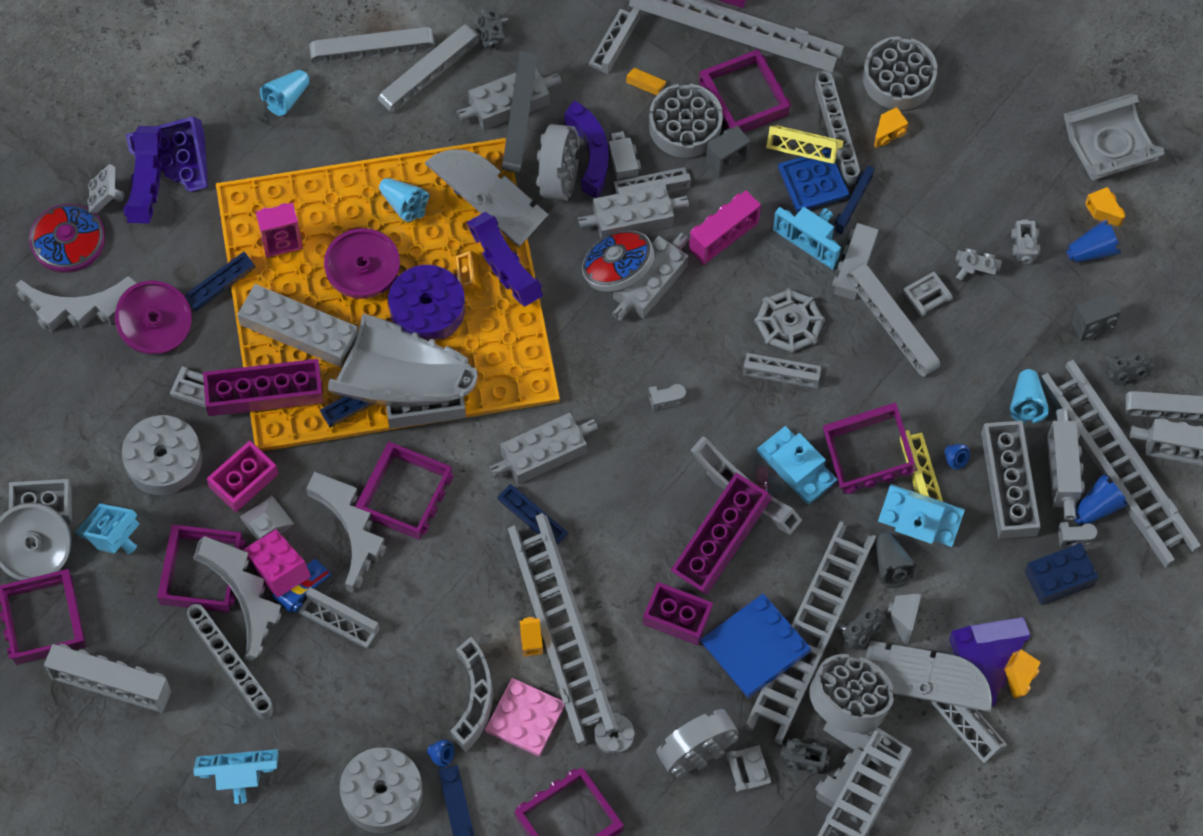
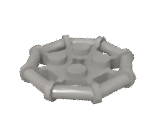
(785, 329)

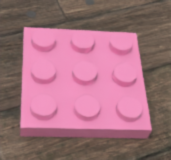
(525, 717)

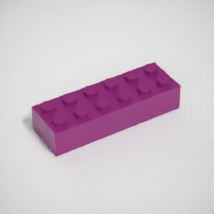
(263, 387)
(721, 533)

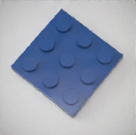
(813, 182)

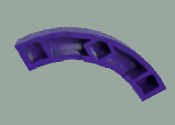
(596, 144)
(146, 175)
(504, 261)

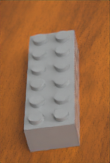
(298, 325)
(1010, 480)
(107, 677)

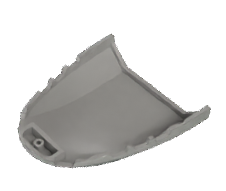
(401, 368)

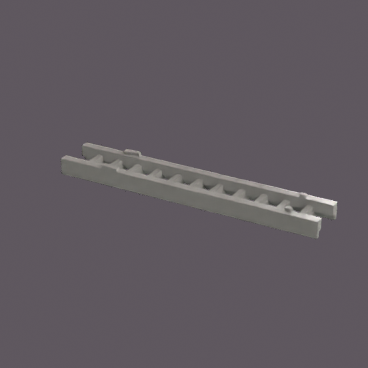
(748, 30)
(1097, 455)
(575, 623)
(825, 636)
(852, 787)

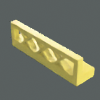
(804, 137)
(917, 477)

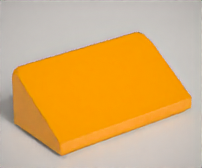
(645, 81)
(468, 270)

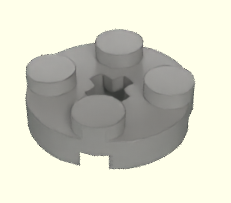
(613, 745)

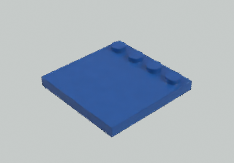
(755, 645)

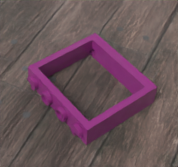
(758, 119)
(860, 421)
(391, 451)
(194, 533)
(32, 584)
(556, 787)

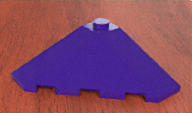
(182, 152)
(990, 648)

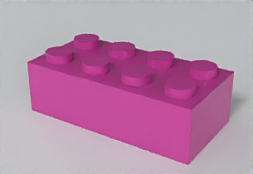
(724, 227)

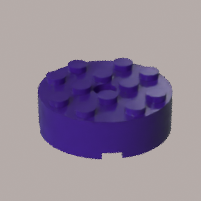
(427, 302)

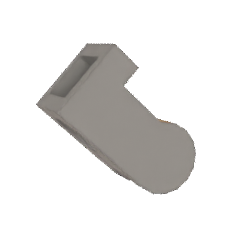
(667, 397)
(1072, 536)

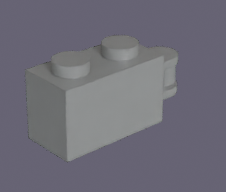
(623, 156)

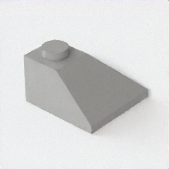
(266, 518)
(903, 614)

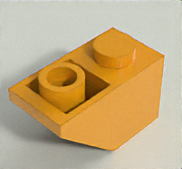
(891, 126)
(1103, 207)
(531, 636)
(1020, 672)

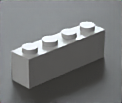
(856, 253)
(426, 414)
(888, 744)

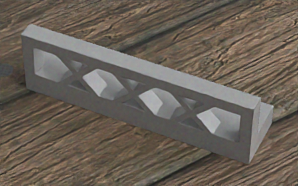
(617, 43)
(672, 183)
(781, 373)
(342, 611)
(979, 724)

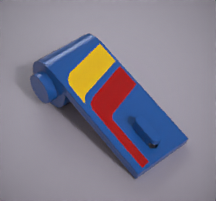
(293, 598)

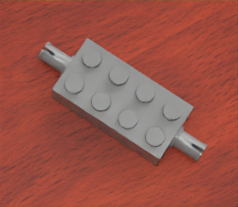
(493, 100)
(634, 210)
(666, 268)
(1172, 441)
(543, 448)
(1065, 464)

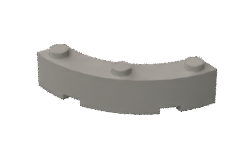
(475, 718)

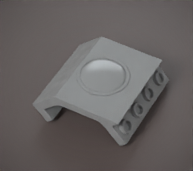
(1110, 137)

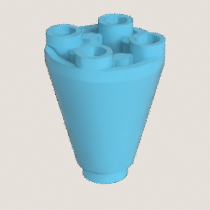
(405, 199)

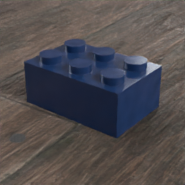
(1061, 574)

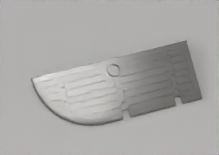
(481, 187)
(937, 679)

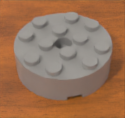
(899, 73)
(685, 120)
(558, 162)
(155, 438)
(851, 693)
(697, 743)
(373, 771)

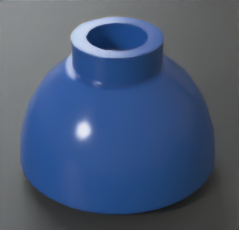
(957, 455)
(441, 752)

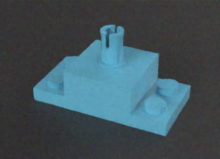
(809, 233)
(797, 464)
(921, 516)
(109, 528)
(236, 769)

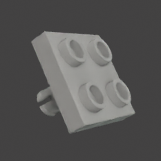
(103, 189)

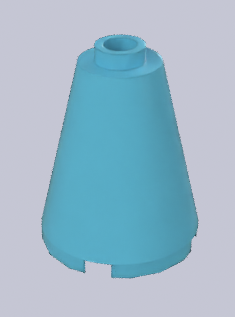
(284, 91)
(1029, 398)

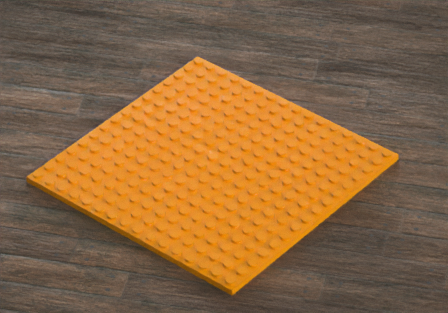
(496, 334)

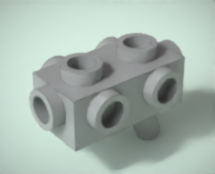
(1026, 247)
(971, 262)

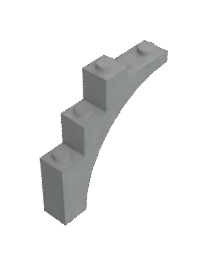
(78, 310)
(722, 471)
(357, 522)
(248, 589)
(830, 790)

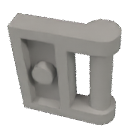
(924, 289)
(188, 390)
(754, 767)

